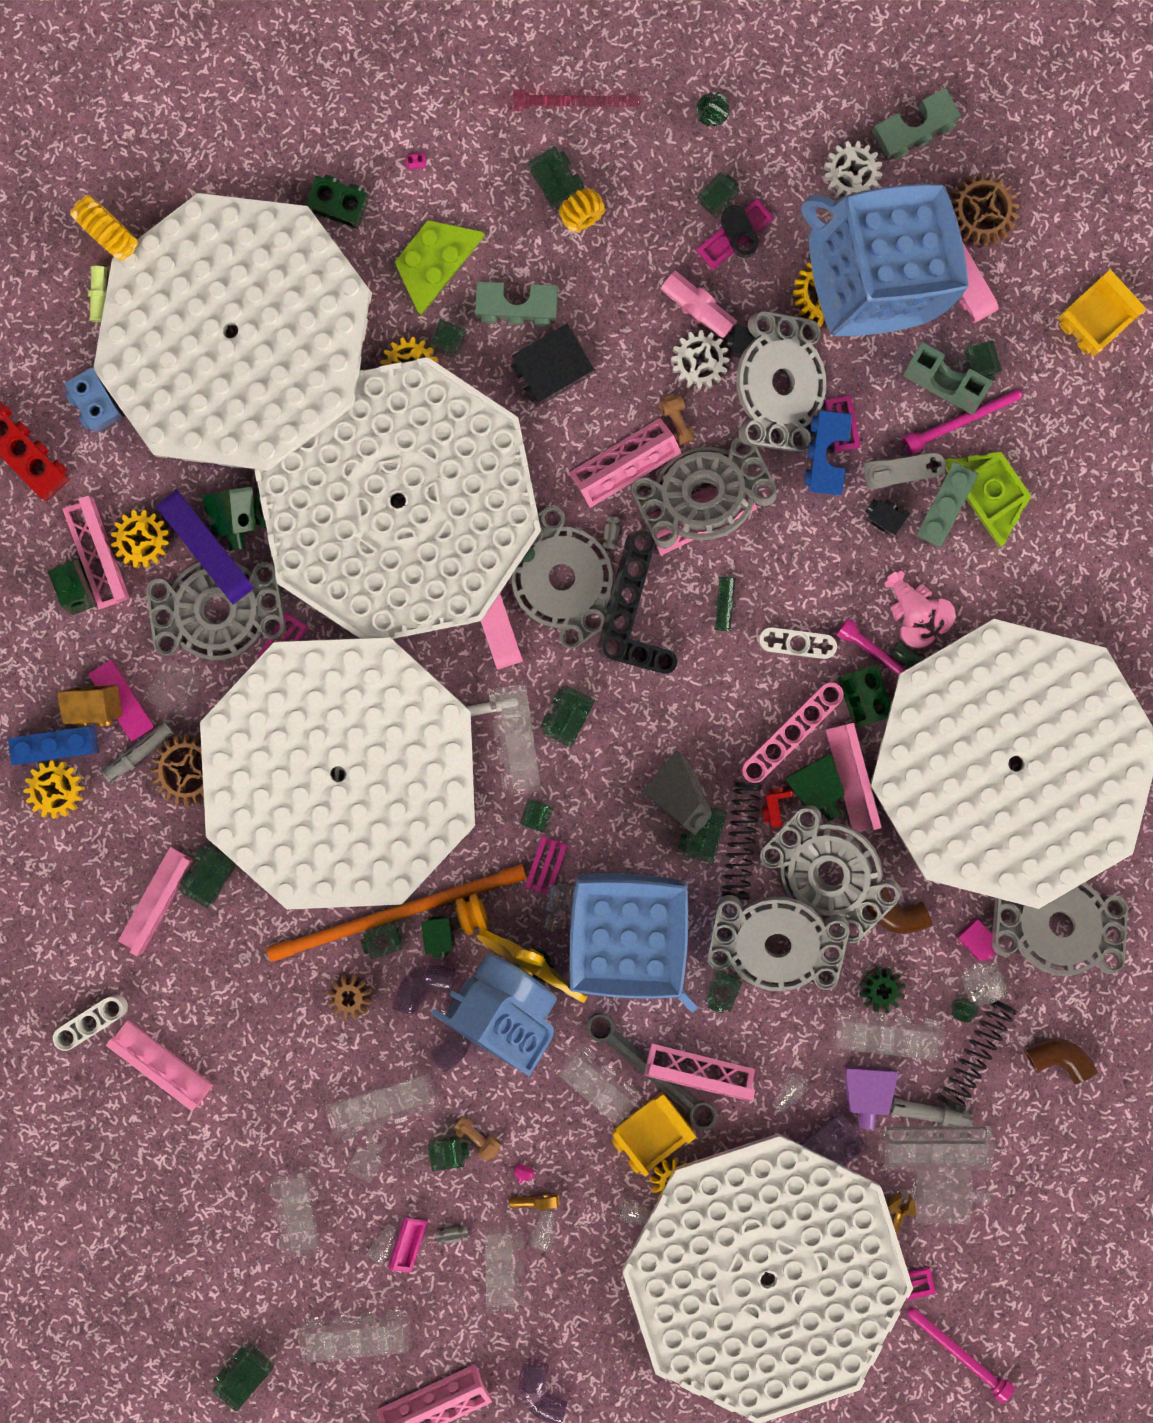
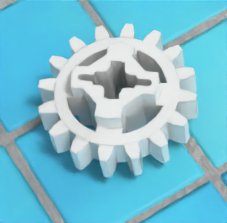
(841, 173)
(711, 364)

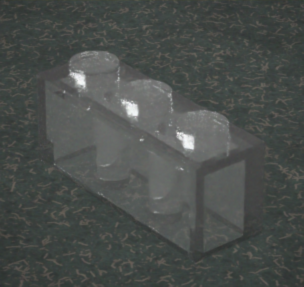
(598, 1084)
(295, 1213)
(503, 1268)

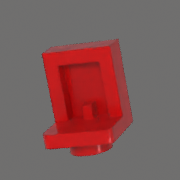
(771, 811)

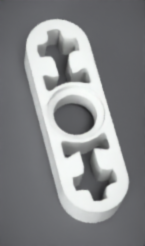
(778, 633)

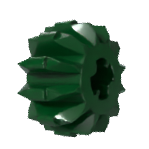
(887, 981)

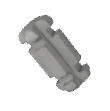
(611, 532)
(452, 1234)

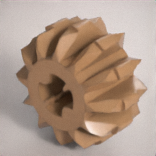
(358, 998)

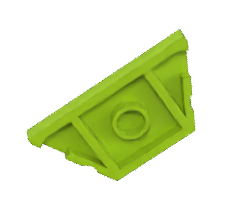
(434, 259)
(996, 494)

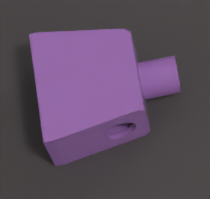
(869, 1092)

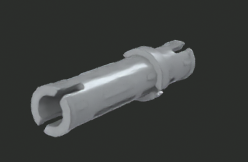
(129, 759)
(941, 1115)

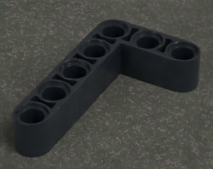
(629, 610)

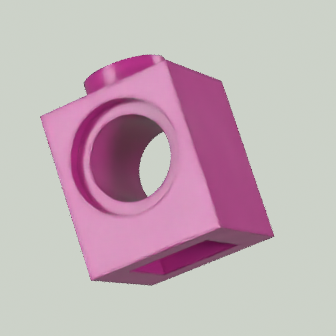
(977, 940)

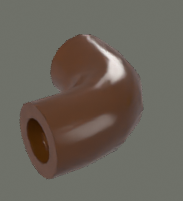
(903, 920)
(1063, 1054)

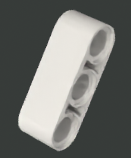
(79, 1028)

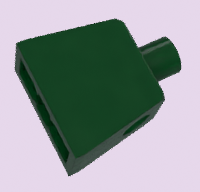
(230, 515)
(72, 587)
(818, 786)

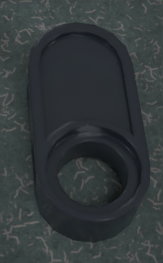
(737, 225)

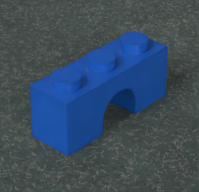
(828, 427)
(53, 745)

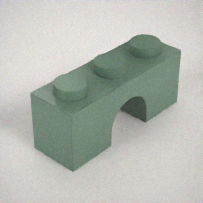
(896, 137)
(493, 306)
(960, 389)
(947, 504)

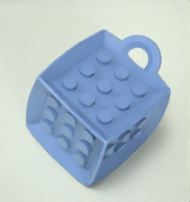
(886, 258)
(629, 936)

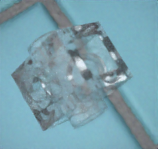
(984, 983)

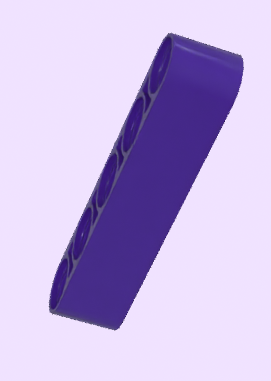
(204, 546)

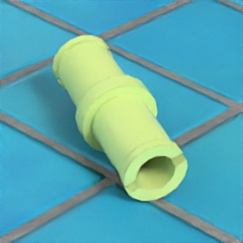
(98, 292)

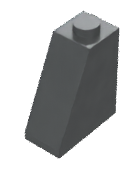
(680, 793)

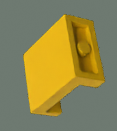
(1101, 313)
(652, 1134)

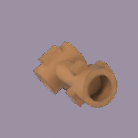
(672, 406)
(488, 1146)

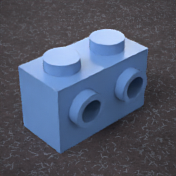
(93, 401)

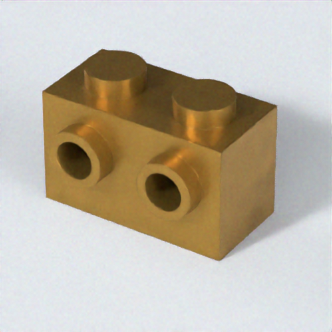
(90, 705)

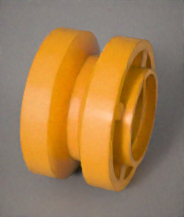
(471, 914)

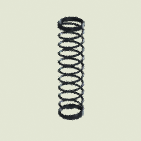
(743, 787)
(958, 1107)

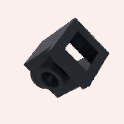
(886, 516)

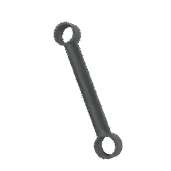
(639, 1060)

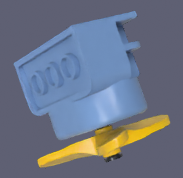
(506, 1006)

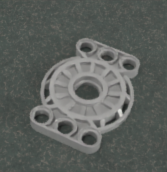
(755, 388)
(699, 466)
(582, 597)
(190, 622)
(816, 848)
(782, 917)
(1036, 941)

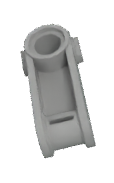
(903, 469)

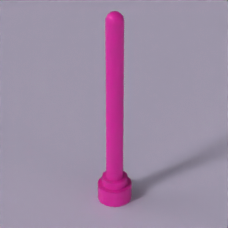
(917, 440)
(849, 632)
(1001, 1389)

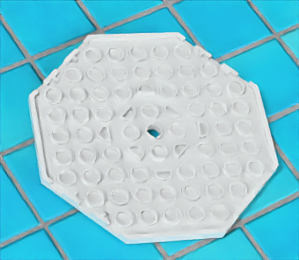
(295, 345)
(463, 516)
(1081, 774)
(272, 784)
(778, 1214)

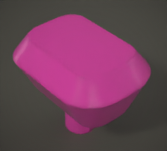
(415, 160)
(523, 1172)

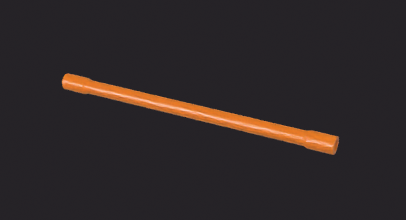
(290, 947)

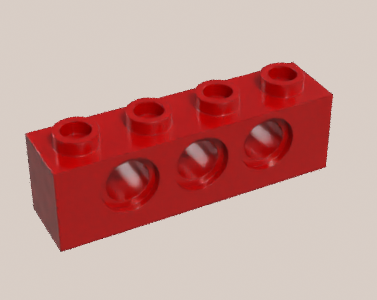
(52, 477)

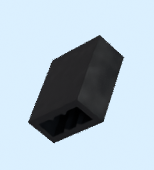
(551, 365)

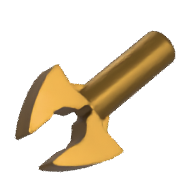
(542, 1202)
(900, 1212)

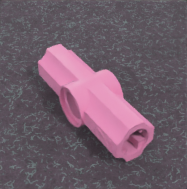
(698, 304)

